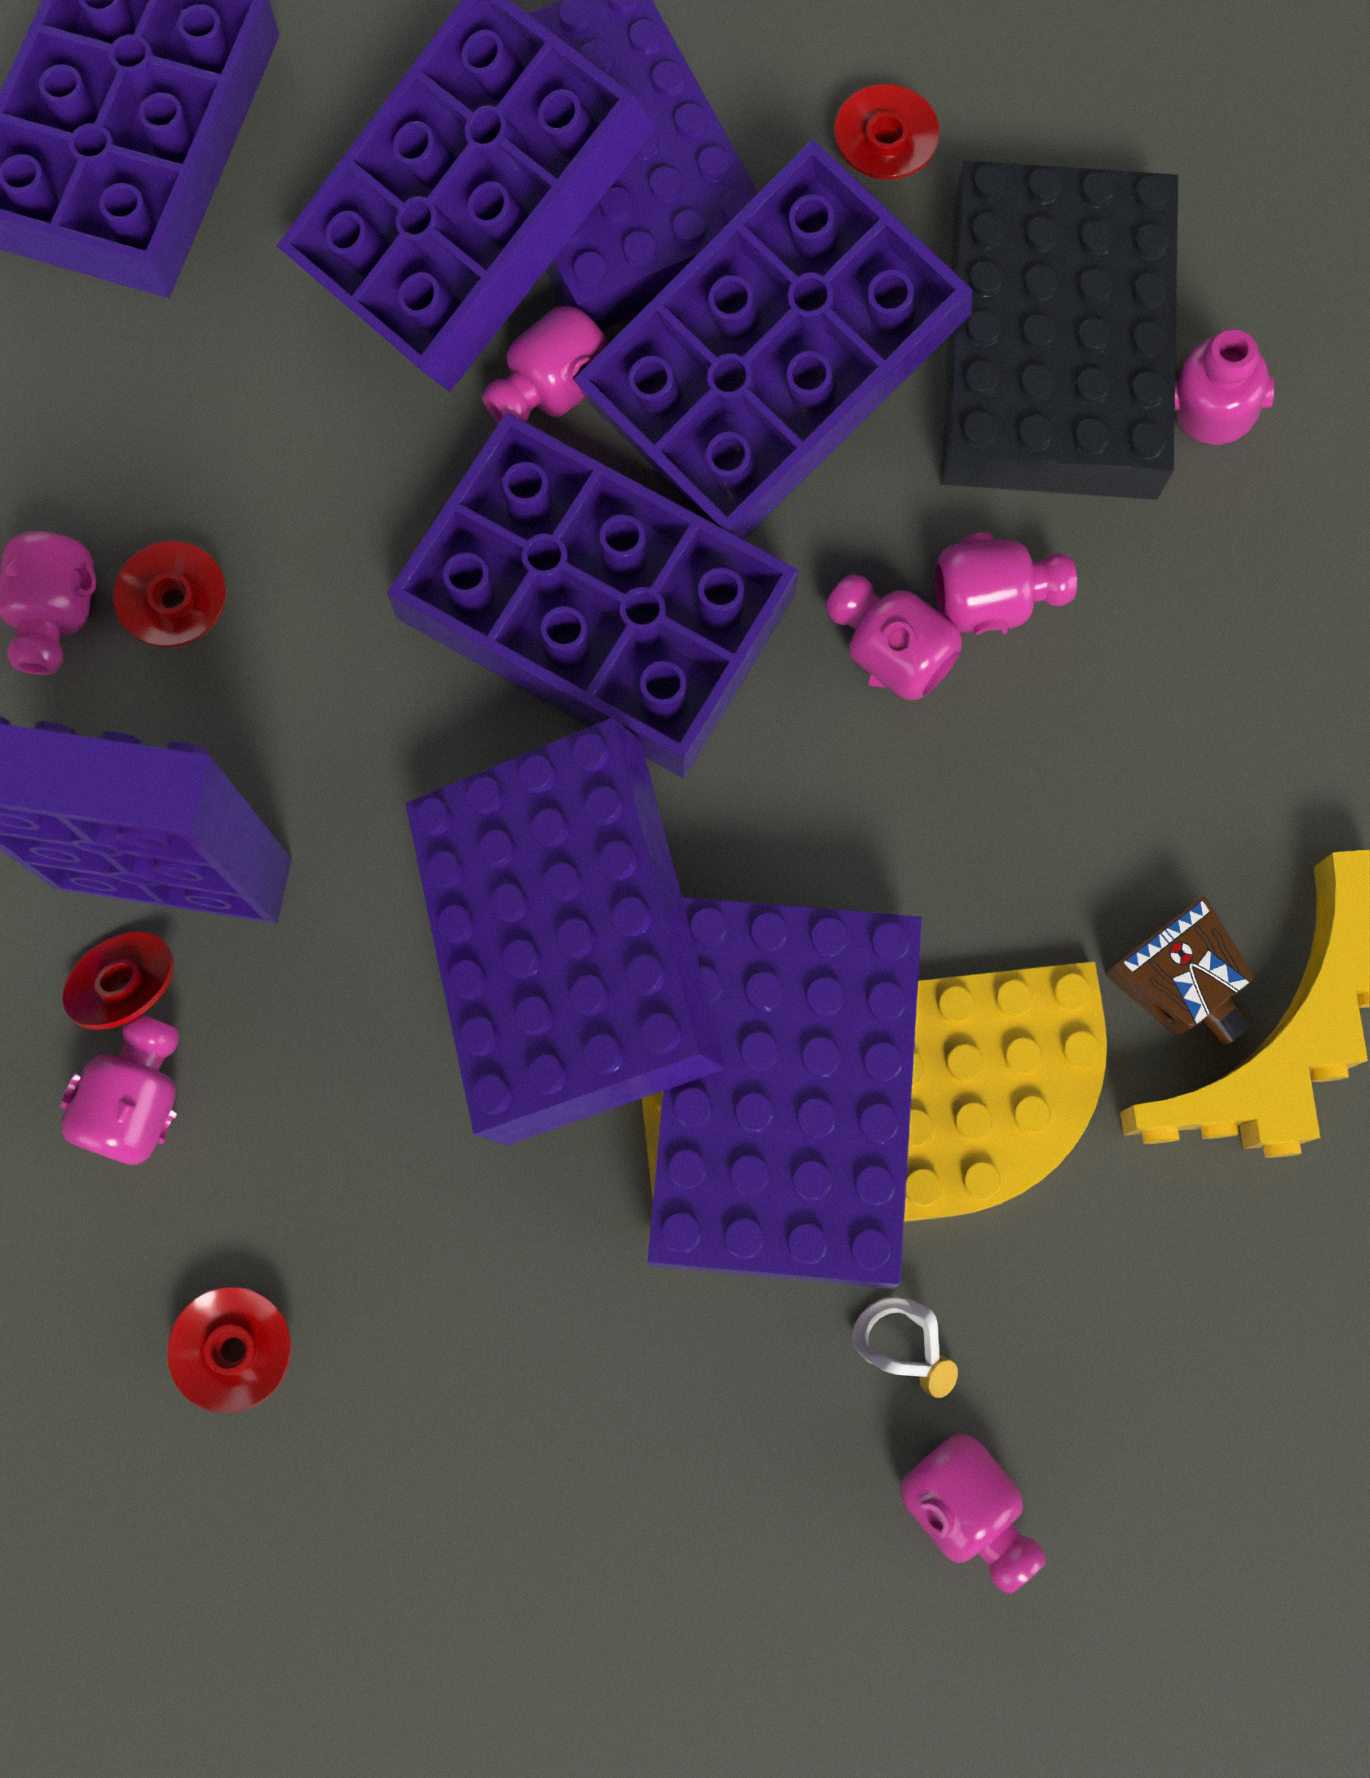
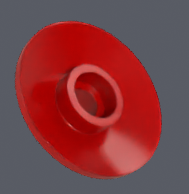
(890, 115)
(155, 577)
(118, 980)
(199, 1343)

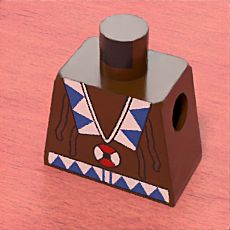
(1188, 975)

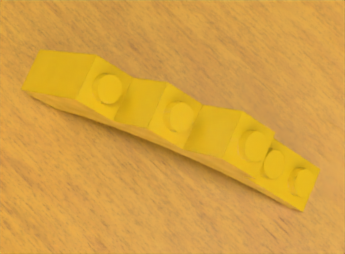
(1318, 1034)

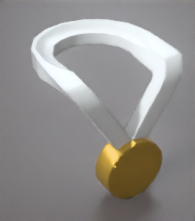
(937, 1374)

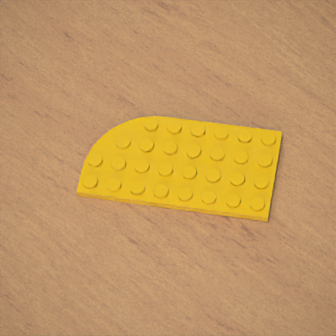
(997, 1085)

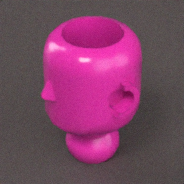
(545, 364)
(1222, 388)
(994, 583)
(44, 596)
(895, 637)
(123, 1100)
(970, 1510)

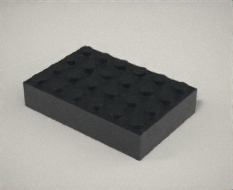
(1069, 331)

